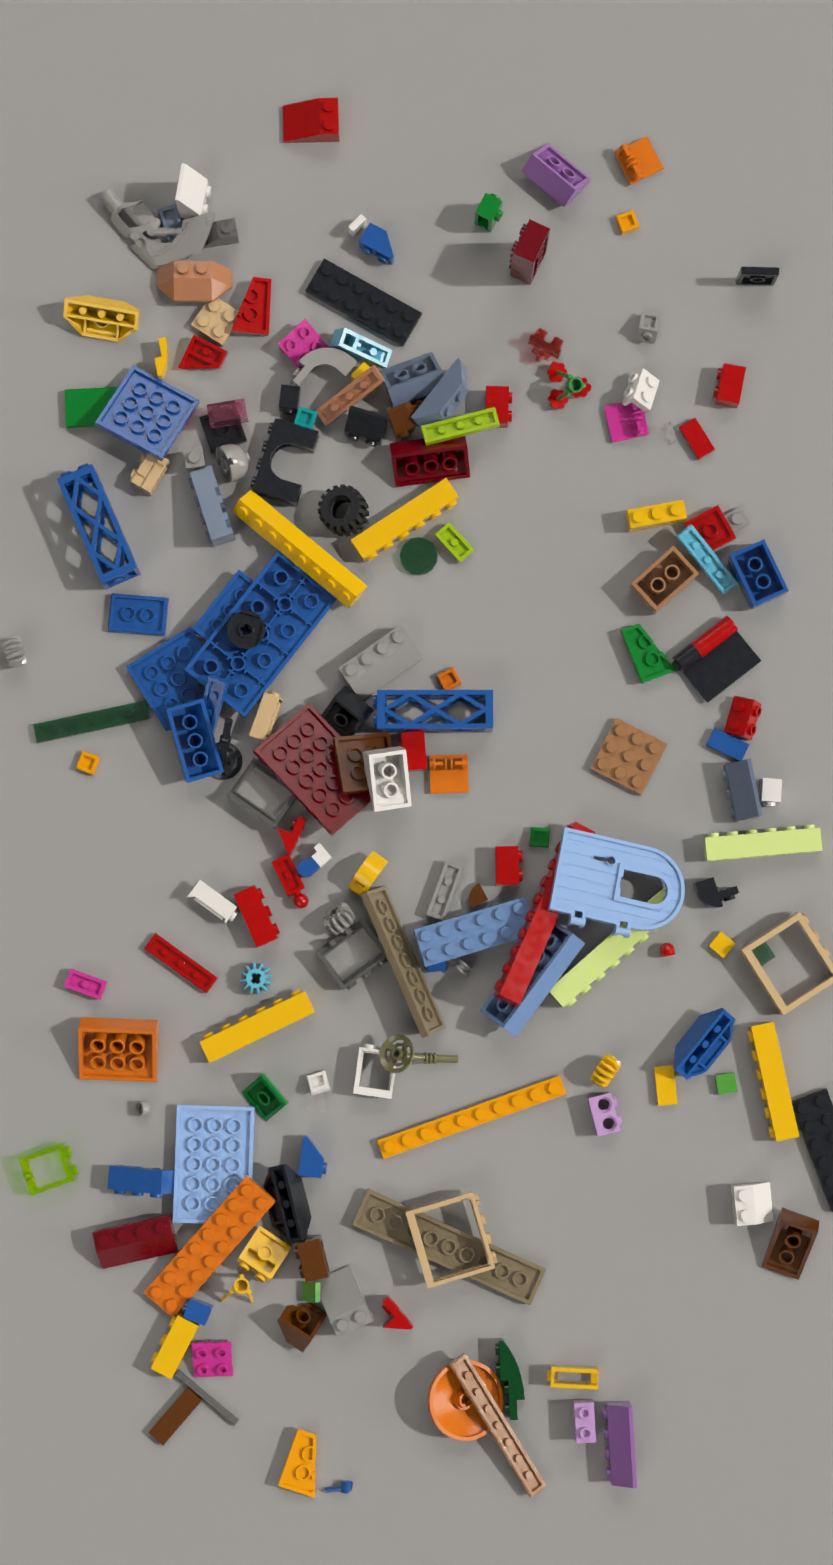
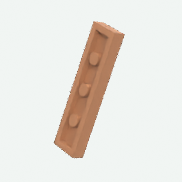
(350, 395)

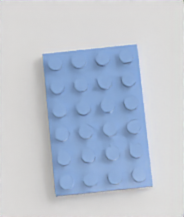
(210, 1157)

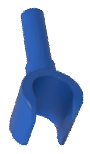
(345, 1488)

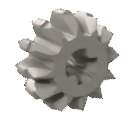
(14, 651)
(338, 918)

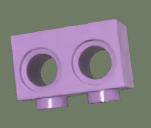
(599, 1115)
(584, 1421)

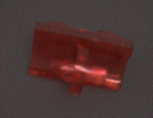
(544, 347)

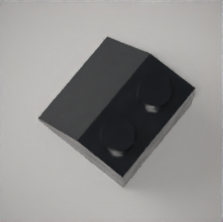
(365, 426)
(347, 712)

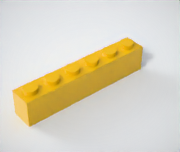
(405, 519)
(256, 1027)
(773, 1081)

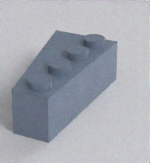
(212, 506)

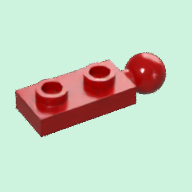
(290, 880)

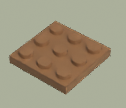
(628, 756)

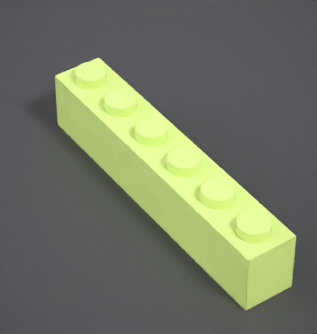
(762, 844)

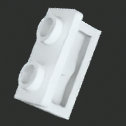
(641, 390)

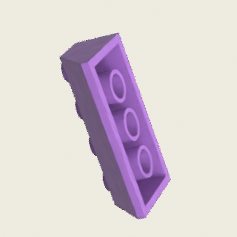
(620, 1444)

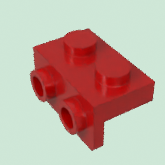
(743, 717)

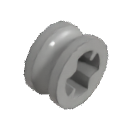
(462, 967)

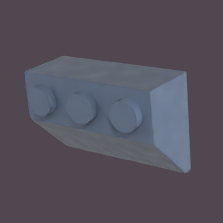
(412, 379)
(741, 790)

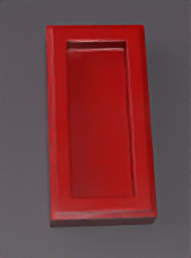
(696, 438)

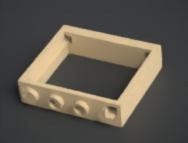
(764, 979)
(485, 1238)

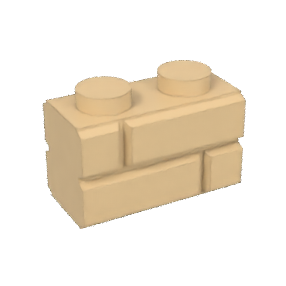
(149, 473)

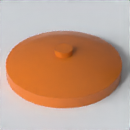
(451, 1407)

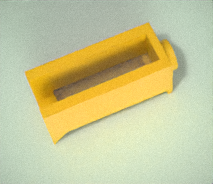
(573, 1377)

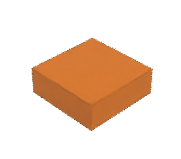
(449, 679)

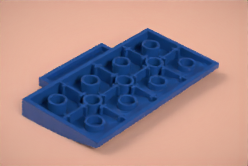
(290, 609)

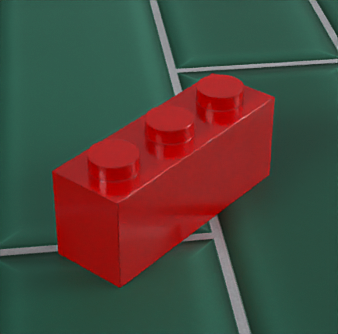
(257, 916)

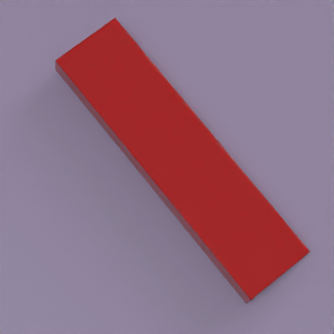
(181, 963)

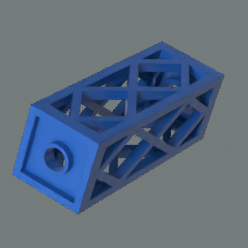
(81, 480)
(417, 696)

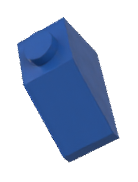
(311, 1160)

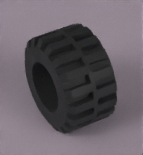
(333, 500)

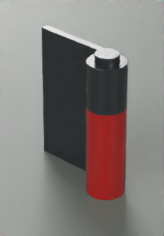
(716, 659)

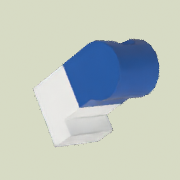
(308, 867)

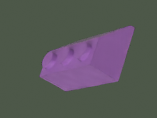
(555, 175)

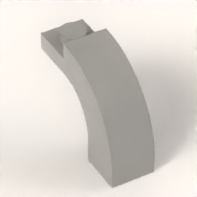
(328, 357)

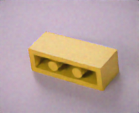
(656, 516)
(174, 1346)

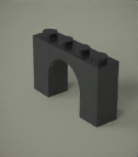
(282, 435)

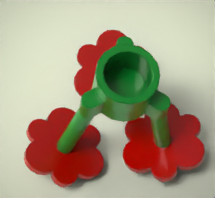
(574, 385)

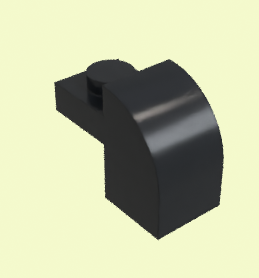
(709, 895)

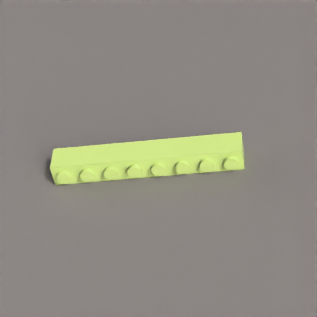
(597, 961)

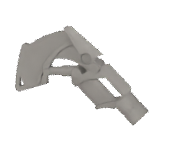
(189, 237)

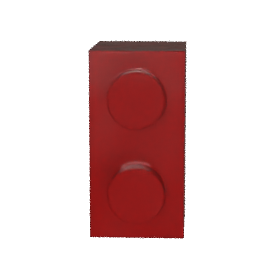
(730, 385)
(500, 399)
(415, 750)
(507, 865)

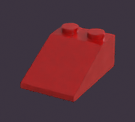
(311, 121)

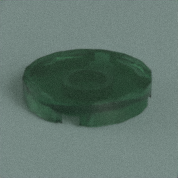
(418, 556)

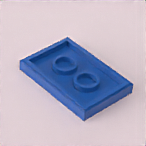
(138, 614)

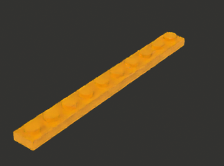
(471, 1117)

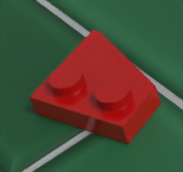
(202, 355)

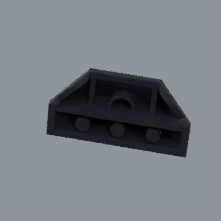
(291, 1211)

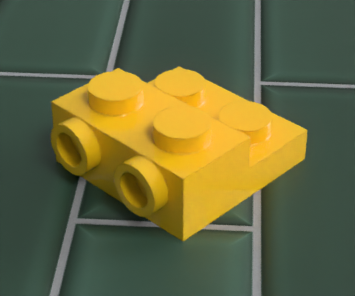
(263, 1255)

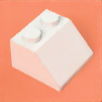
(751, 1203)

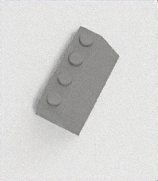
(380, 663)

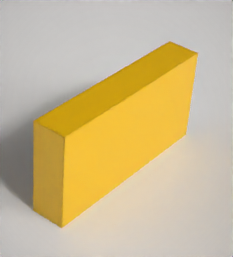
(665, 1085)

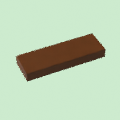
(175, 1416)

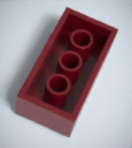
(529, 251)

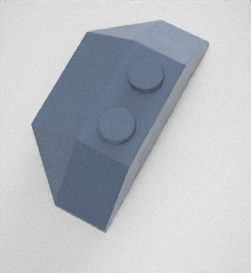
(444, 397)

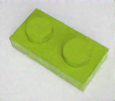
(454, 542)

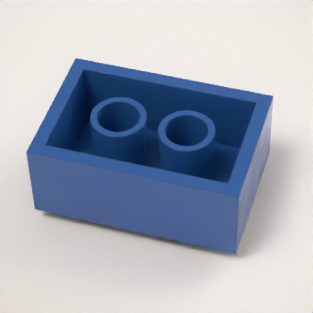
(757, 574)

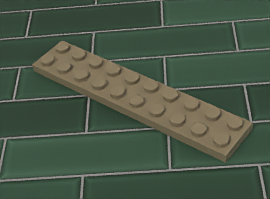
(449, 1246)

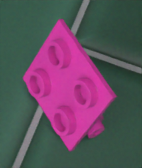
(300, 342)
(625, 421)
(212, 1358)

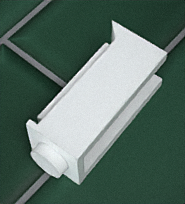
(214, 902)

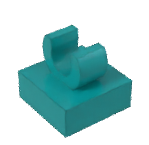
(305, 417)

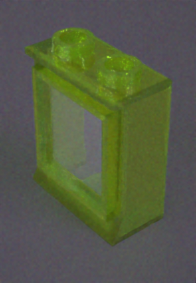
(48, 1168)

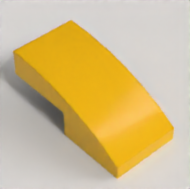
(162, 362)

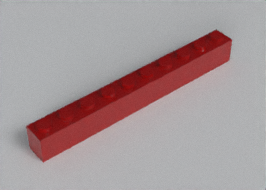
(532, 938)

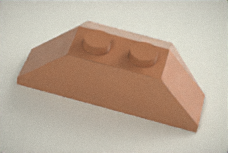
(194, 280)

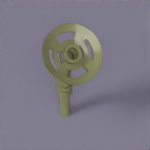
(402, 1055)

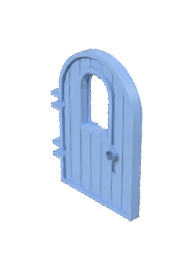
(594, 885)

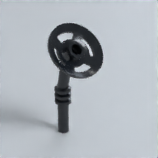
(222, 746)

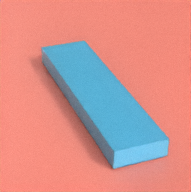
(707, 559)

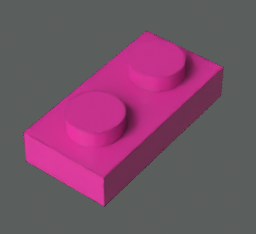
(85, 984)

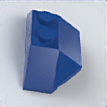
(703, 1043)

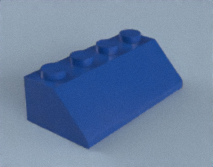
(193, 740)

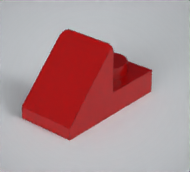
(290, 839)
(399, 1319)

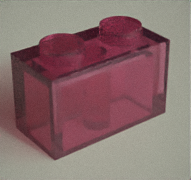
(227, 413)

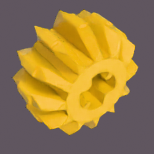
(605, 1071)

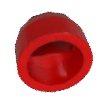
(667, 949)

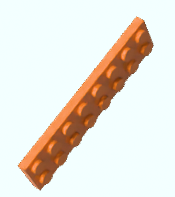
(209, 1246)

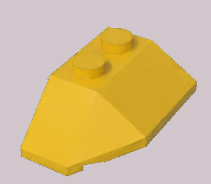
(101, 317)

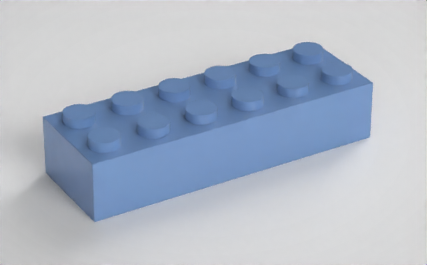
(471, 932)
(555, 959)

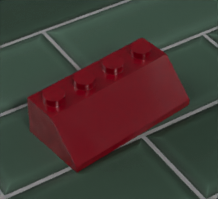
(421, 464)
(135, 1241)

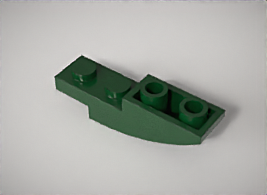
(509, 1370)

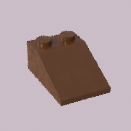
(790, 1243)

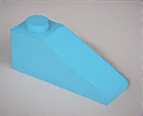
(360, 347)

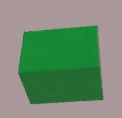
(265, 1097)

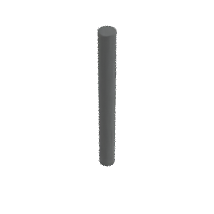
(206, 1397)

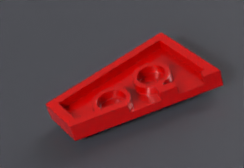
(255, 309)

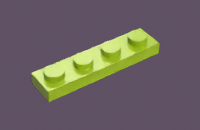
(460, 426)

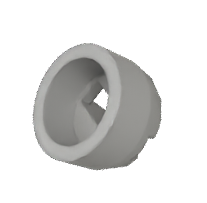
(142, 1108)

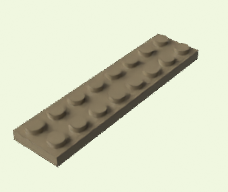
(403, 961)

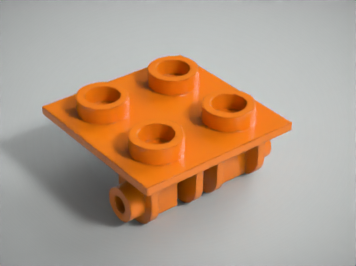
(638, 160)
(448, 774)

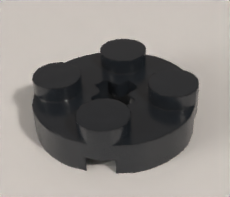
(254, 624)

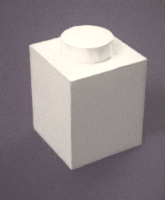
(770, 791)

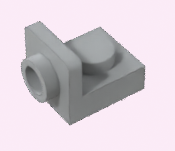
(648, 327)

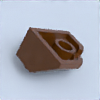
(401, 420)
(301, 1324)

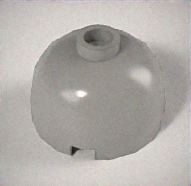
(233, 461)

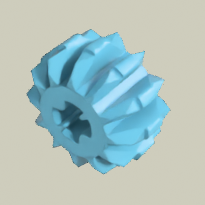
(263, 978)

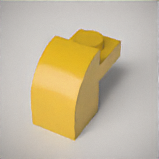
(367, 873)

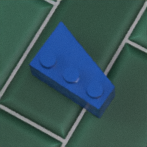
(140, 1180)

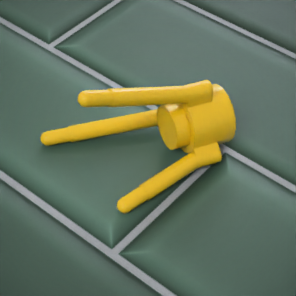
(240, 1287)

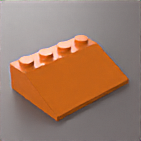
(118, 1049)

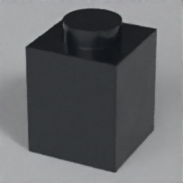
(289, 399)

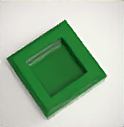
(539, 837)

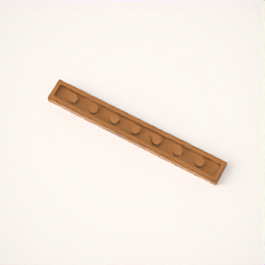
(497, 1425)

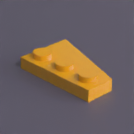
(299, 1466)

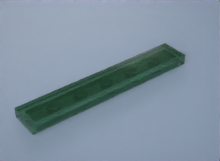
(91, 721)

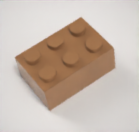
(664, 580)

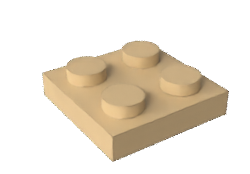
(216, 321)

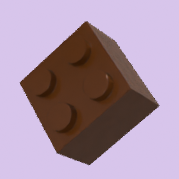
(312, 1258)

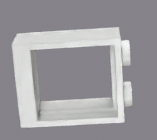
(376, 1092)

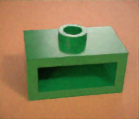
(488, 212)

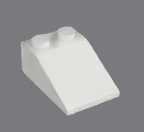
(191, 193)
(387, 778)

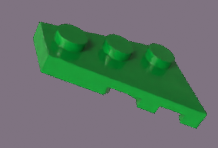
(645, 656)

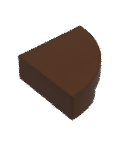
(477, 896)

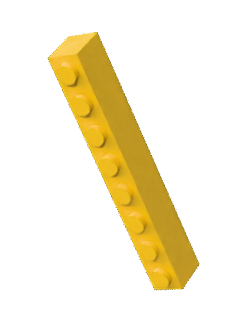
(299, 548)

